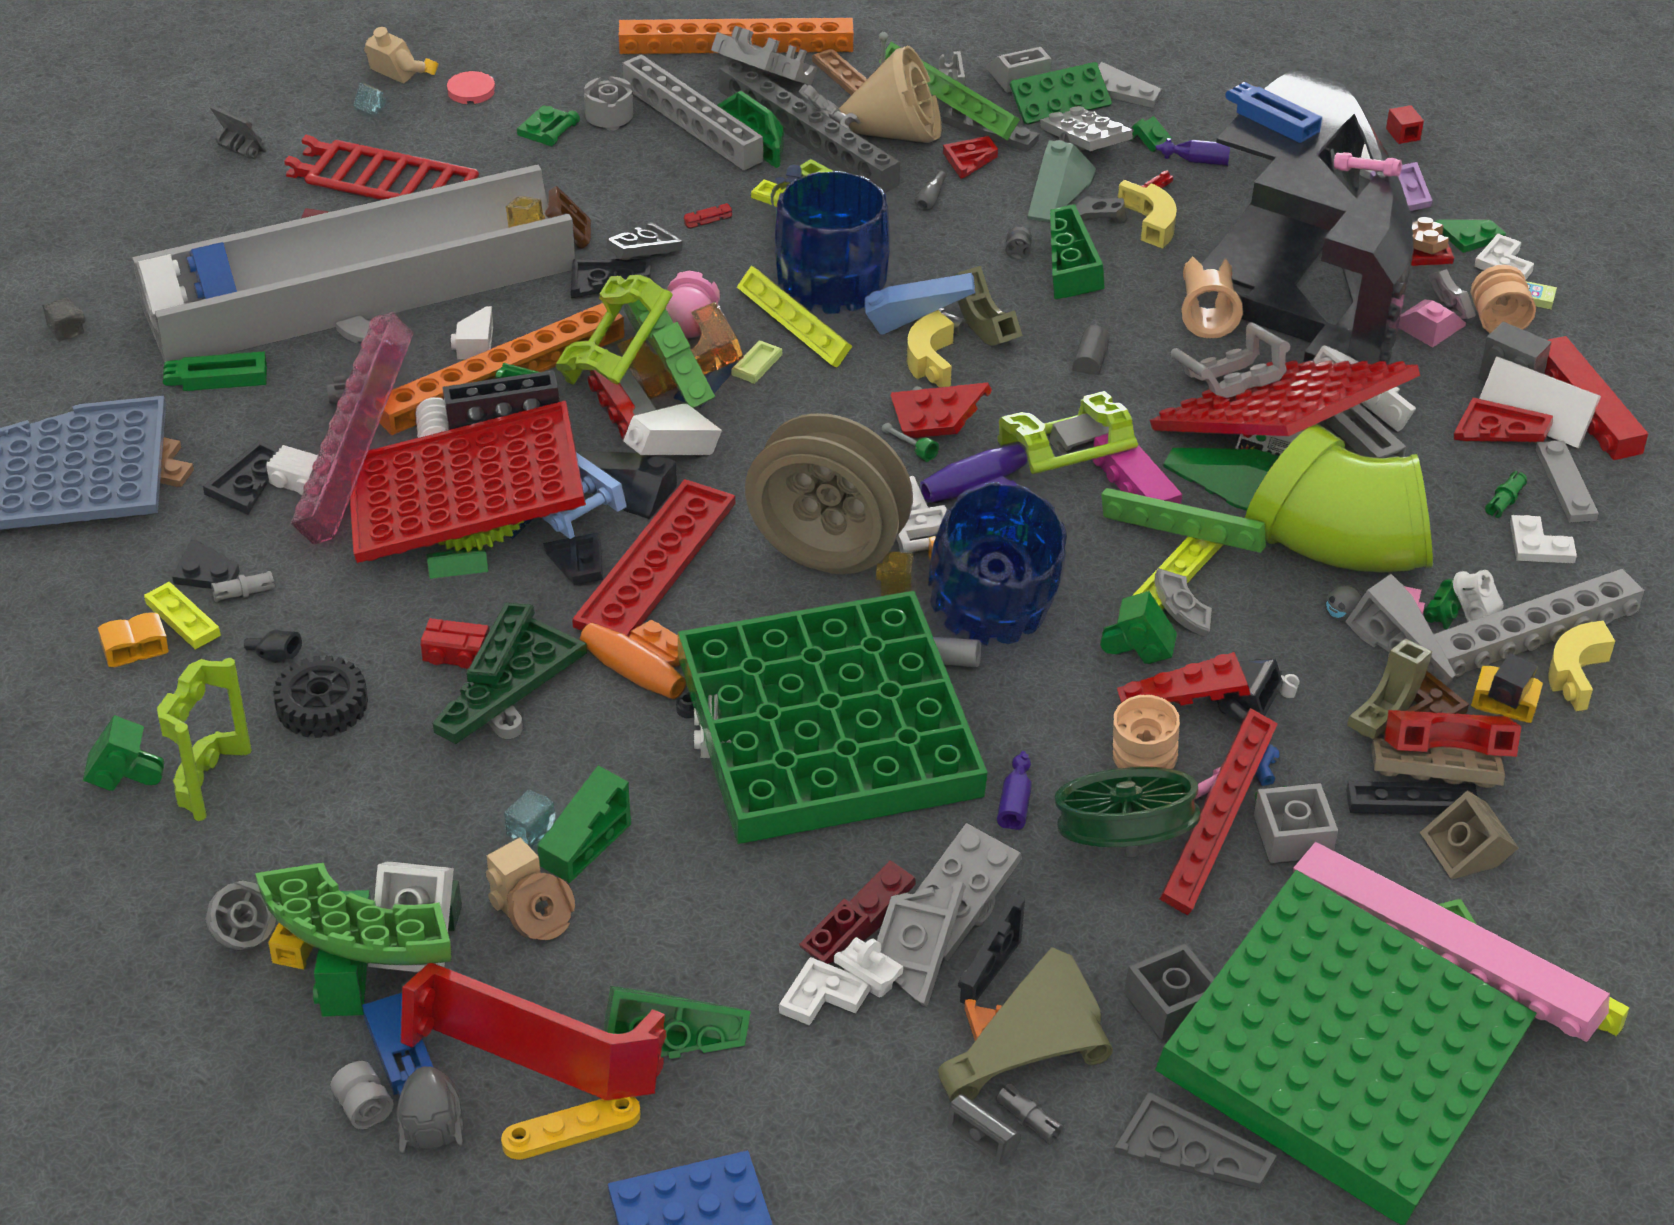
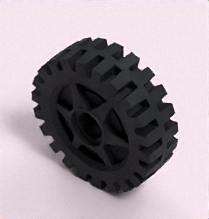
(320, 696)

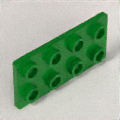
(1060, 91)

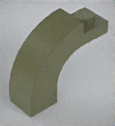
(984, 316)
(1396, 690)

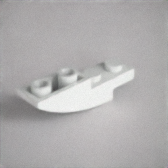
(1387, 406)

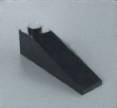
(644, 478)

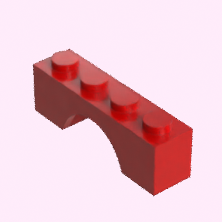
(1474, 732)

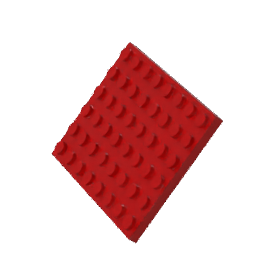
(1285, 407)
(465, 482)

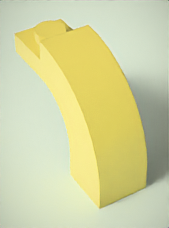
(1156, 206)
(923, 341)
(1577, 648)

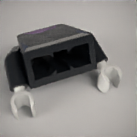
(1264, 683)

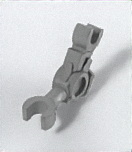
(827, 107)

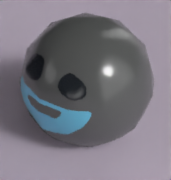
(1342, 602)

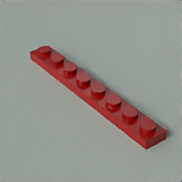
(1218, 812)

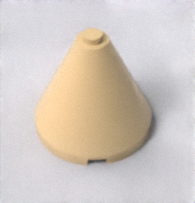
(896, 101)

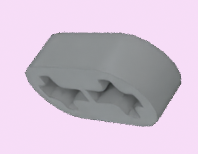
(513, 718)

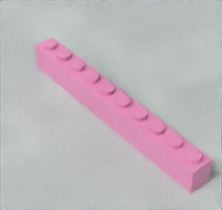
(1528, 979)

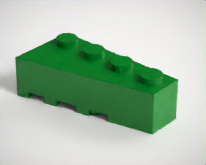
(1074, 257)
(340, 981)

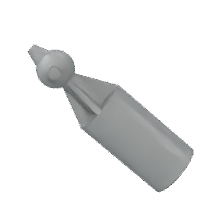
(959, 651)

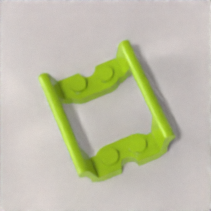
(615, 293)
(1032, 433)
(205, 753)

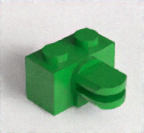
(1142, 628)
(119, 756)

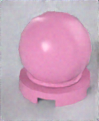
(689, 294)

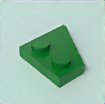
(1470, 234)

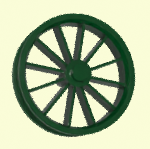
(1127, 807)

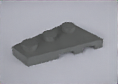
(644, 242)

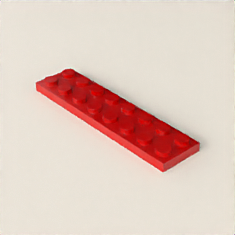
(656, 558)

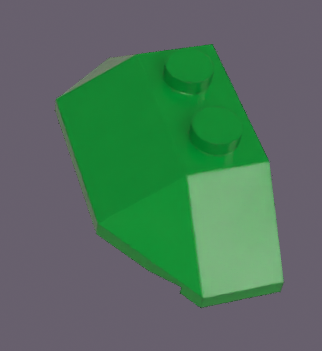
(761, 121)

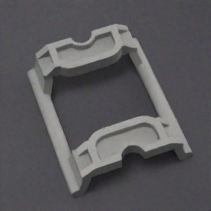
(1237, 359)

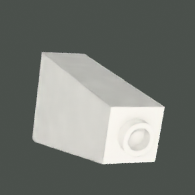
(672, 432)

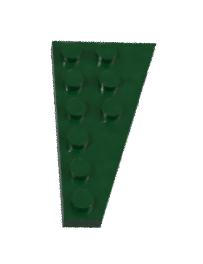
(537, 659)

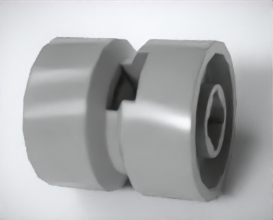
(361, 1094)

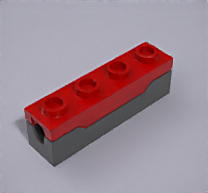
(621, 400)

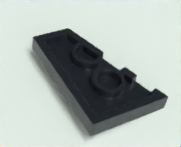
(592, 274)
(243, 479)
(995, 951)

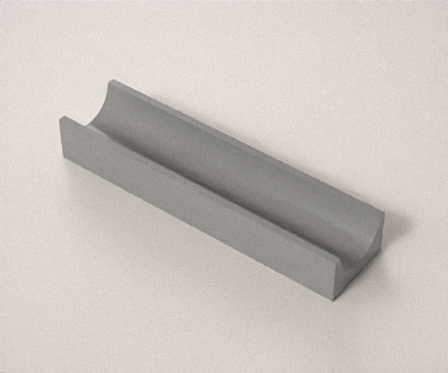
(364, 263)

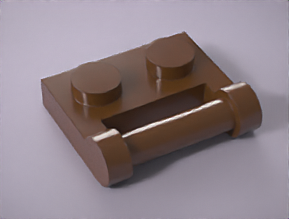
(560, 205)

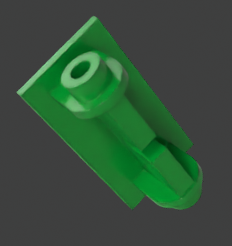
(1444, 606)

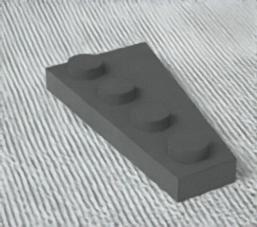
(1189, 1143)

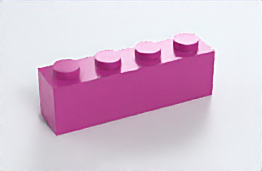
(1136, 473)

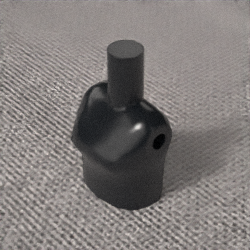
(276, 645)

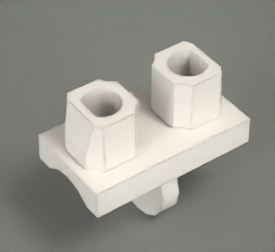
(869, 965)

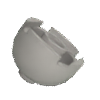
(239, 916)

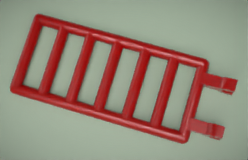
(328, 151)

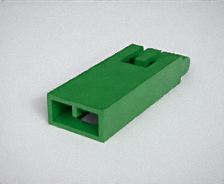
(217, 371)

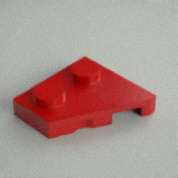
(970, 154)

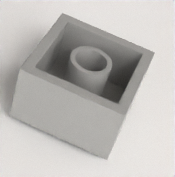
(1293, 820)

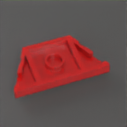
(937, 409)

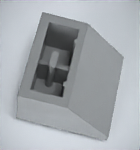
(1019, 65)

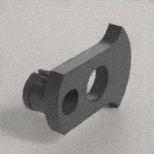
(1112, 208)

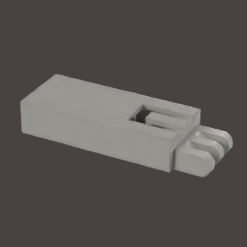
(1374, 439)

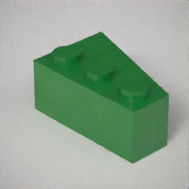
(586, 825)

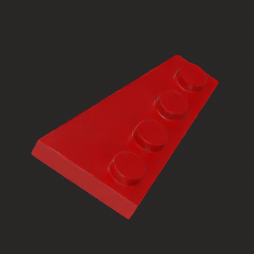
(1193, 681)

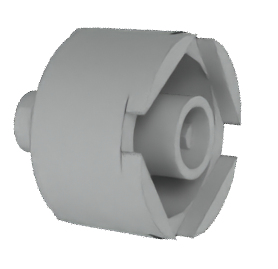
(608, 102)

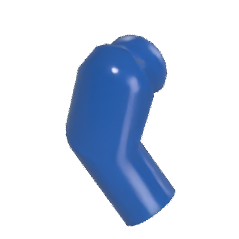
(1263, 771)

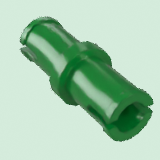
(1506, 494)

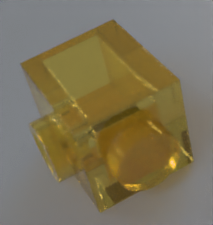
(524, 211)
(895, 573)

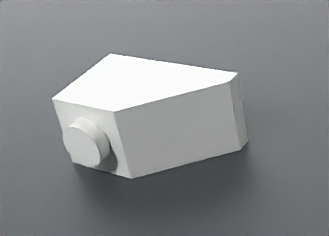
(473, 334)

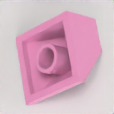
(1430, 322)

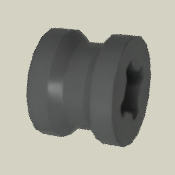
(1017, 249)

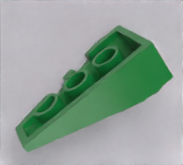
(1227, 472)
(687, 1022)

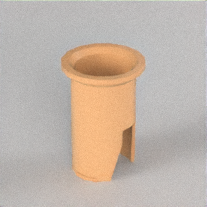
(1228, 311)

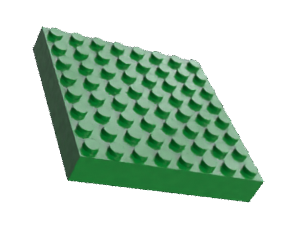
(829, 716)
(1346, 1045)

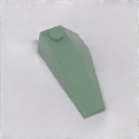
(1060, 179)

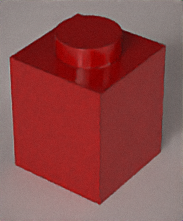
(1404, 124)

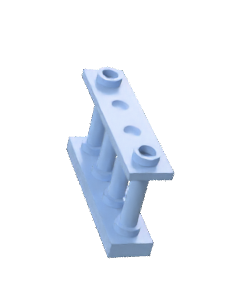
(604, 490)

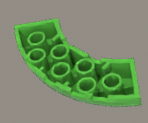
(352, 926)

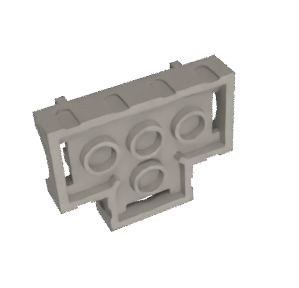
(741, 49)

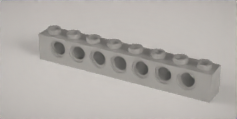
(694, 112)
(1539, 621)

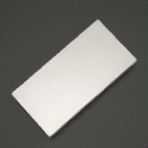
(1534, 391)

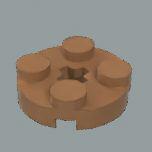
(523, 900)

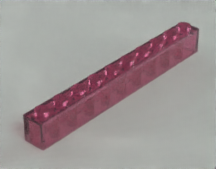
(352, 429)

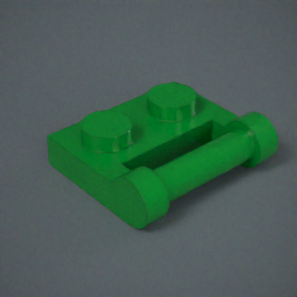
(541, 124)

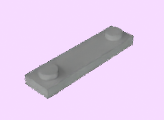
(1567, 481)

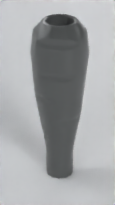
(929, 193)

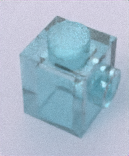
(530, 818)

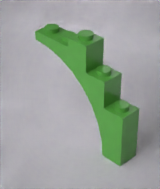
(675, 354)

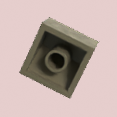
(1468, 837)

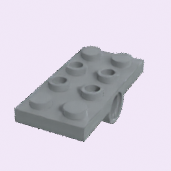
(1085, 129)
(982, 867)

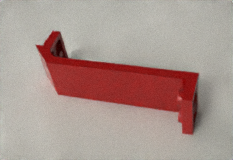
(533, 1035)

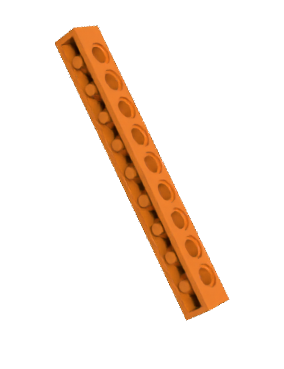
(698, 35)
(532, 351)

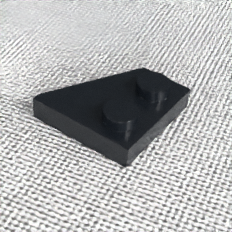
(577, 557)
(204, 566)

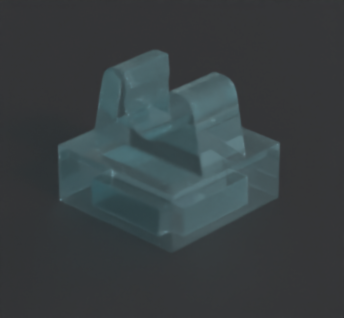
(369, 99)

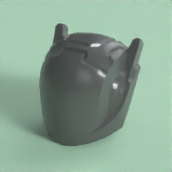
(429, 1111)

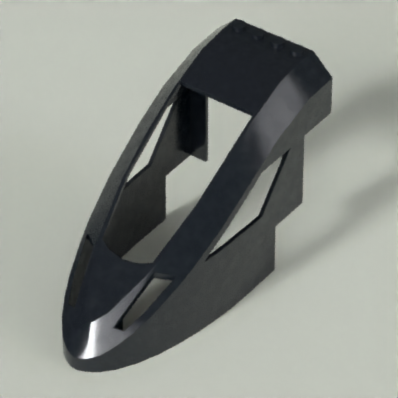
(1306, 209)

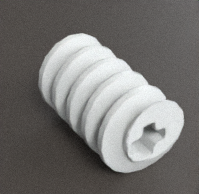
(431, 417)

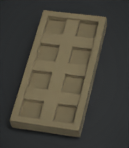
(1447, 763)

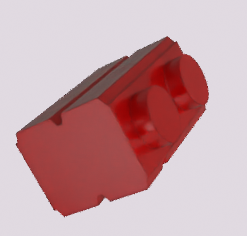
(452, 642)

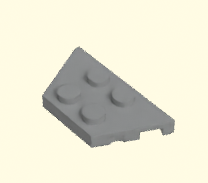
(918, 934)

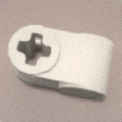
(1479, 596)

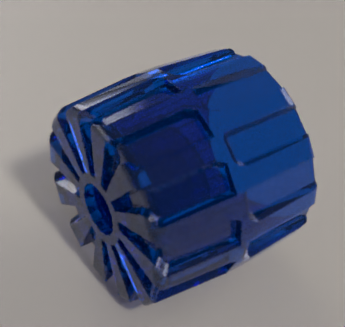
(832, 240)
(997, 562)

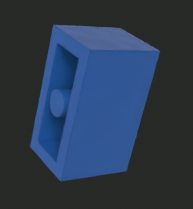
(211, 271)

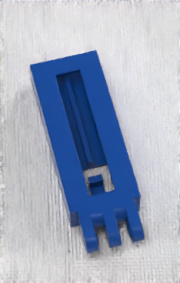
(1274, 112)
(384, 1025)

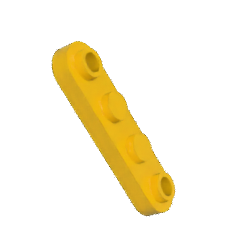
(569, 1127)

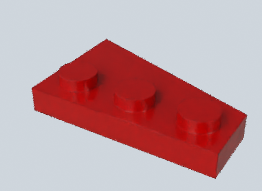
(1501, 422)

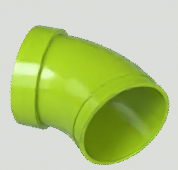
(1345, 506)

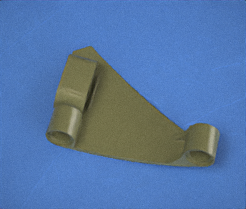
(1041, 1019)

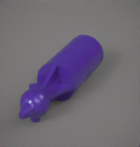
(1197, 151)
(1015, 794)

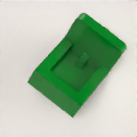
(1150, 132)

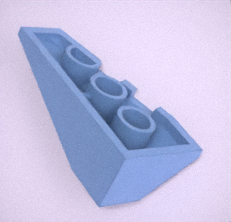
(908, 302)

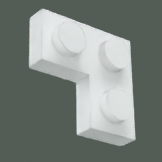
(1502, 252)
(1533, 545)
(820, 984)

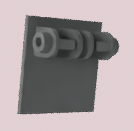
(237, 134)

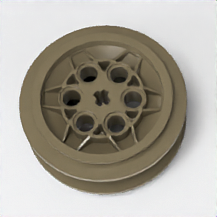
(829, 493)

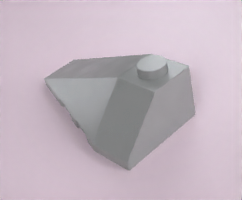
(1389, 616)

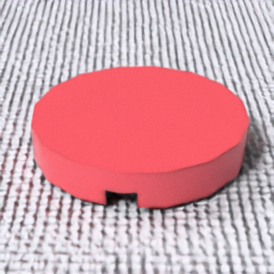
(470, 87)

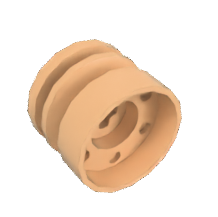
(1502, 296)
(1145, 733)

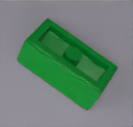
(456, 562)

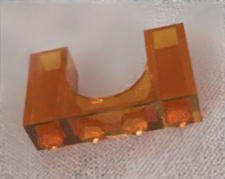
(714, 350)

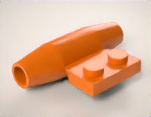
(642, 657)

